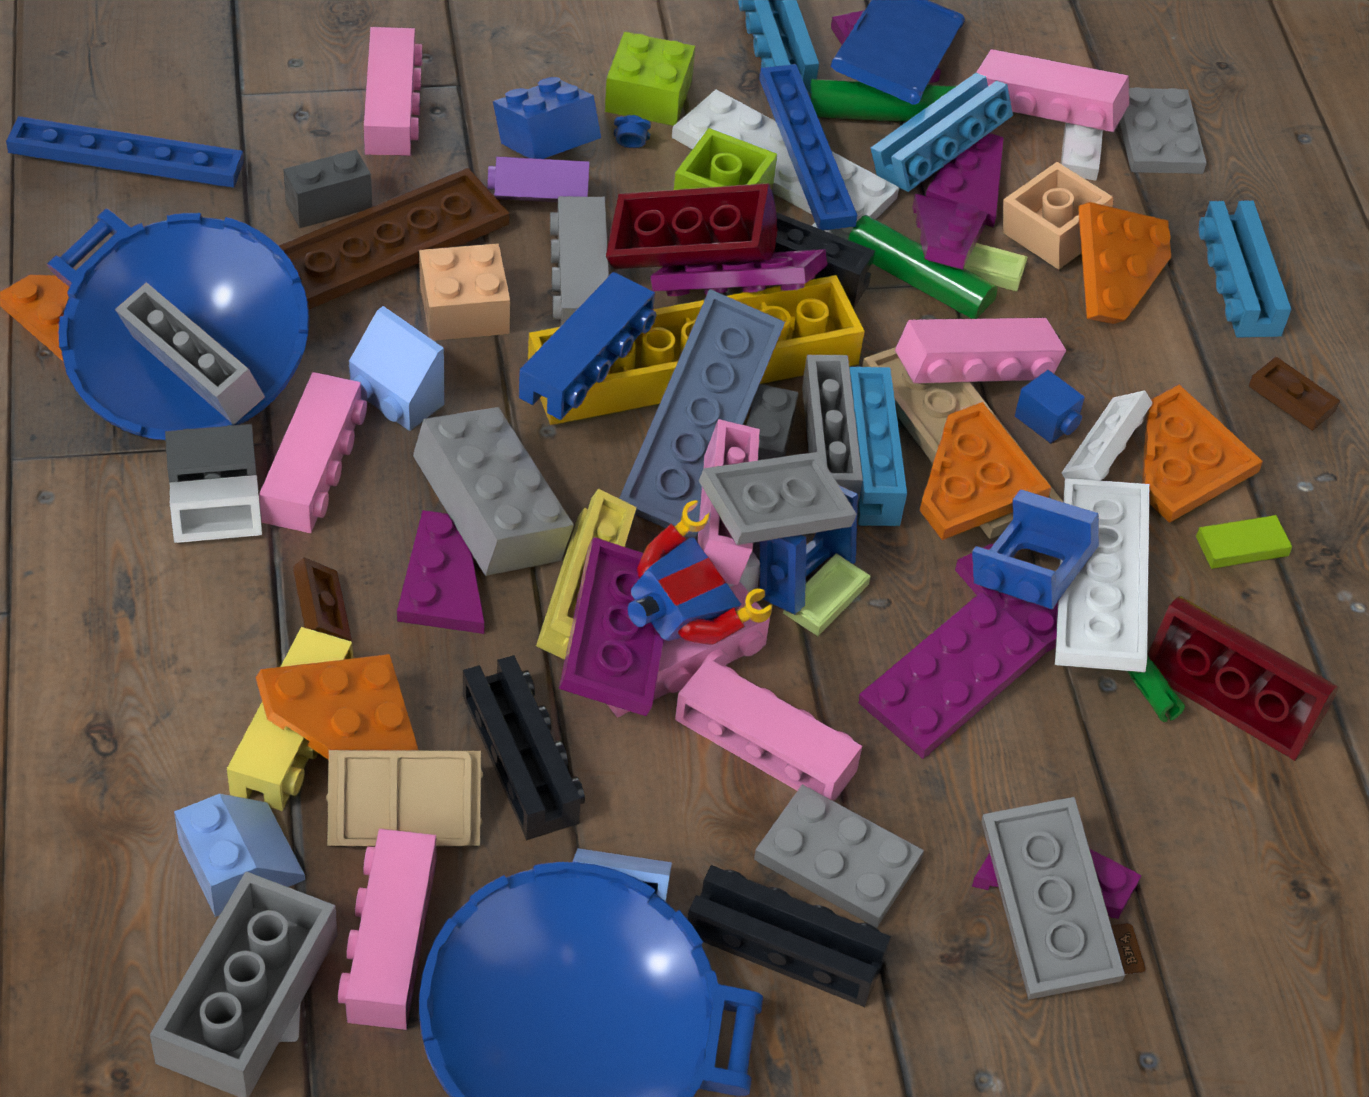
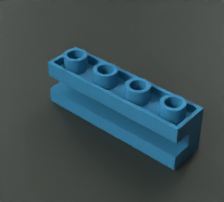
(780, 36)
(941, 131)
(1245, 270)
(879, 444)

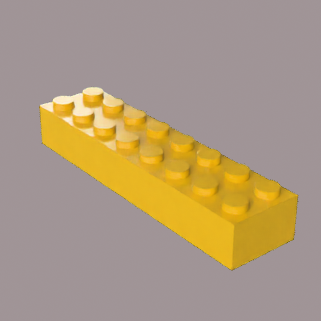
(816, 323)

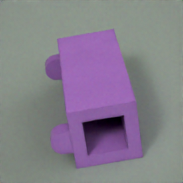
(538, 179)

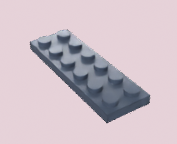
(710, 383)

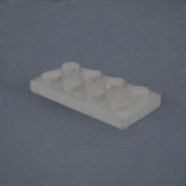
(1052, 898)

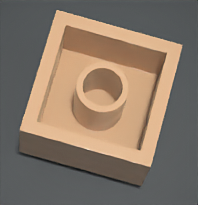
(1046, 213)
(464, 292)

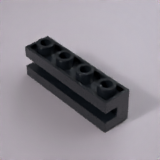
(844, 257)
(522, 748)
(789, 935)

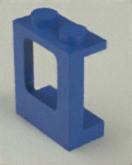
(1046, 528)
(789, 560)

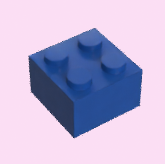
(546, 118)

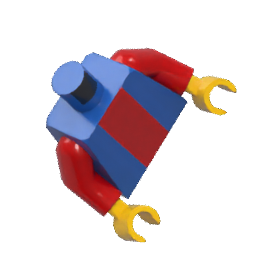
(685, 591)

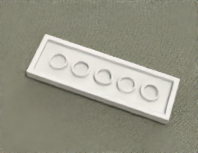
(722, 113)
(1106, 605)

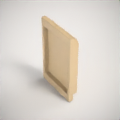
(404, 792)

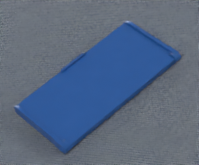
(898, 46)

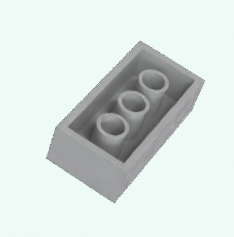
(492, 490)
(244, 985)

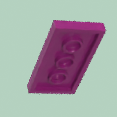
(785, 269)
(605, 651)
(952, 674)

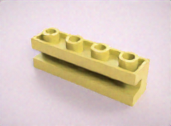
(604, 519)
(272, 757)

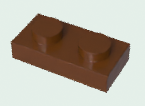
(1294, 393)
(321, 599)

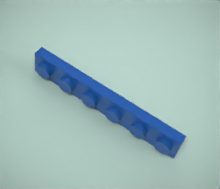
(808, 148)
(125, 151)

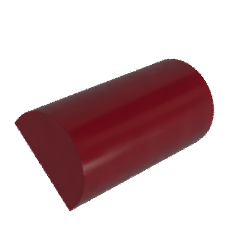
(693, 227)
(1240, 678)

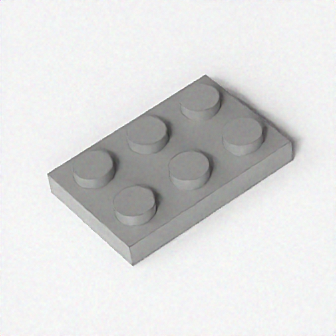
(1162, 132)
(777, 498)
(838, 855)

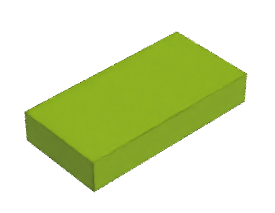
(1243, 541)

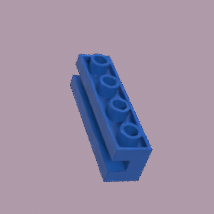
(587, 345)

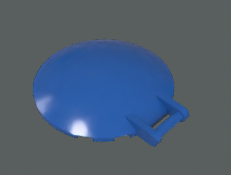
(212, 271)
(578, 991)

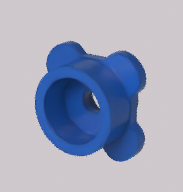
(631, 131)

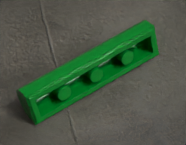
(863, 102)
(906, 261)

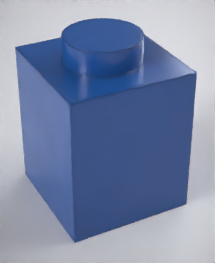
(1050, 407)

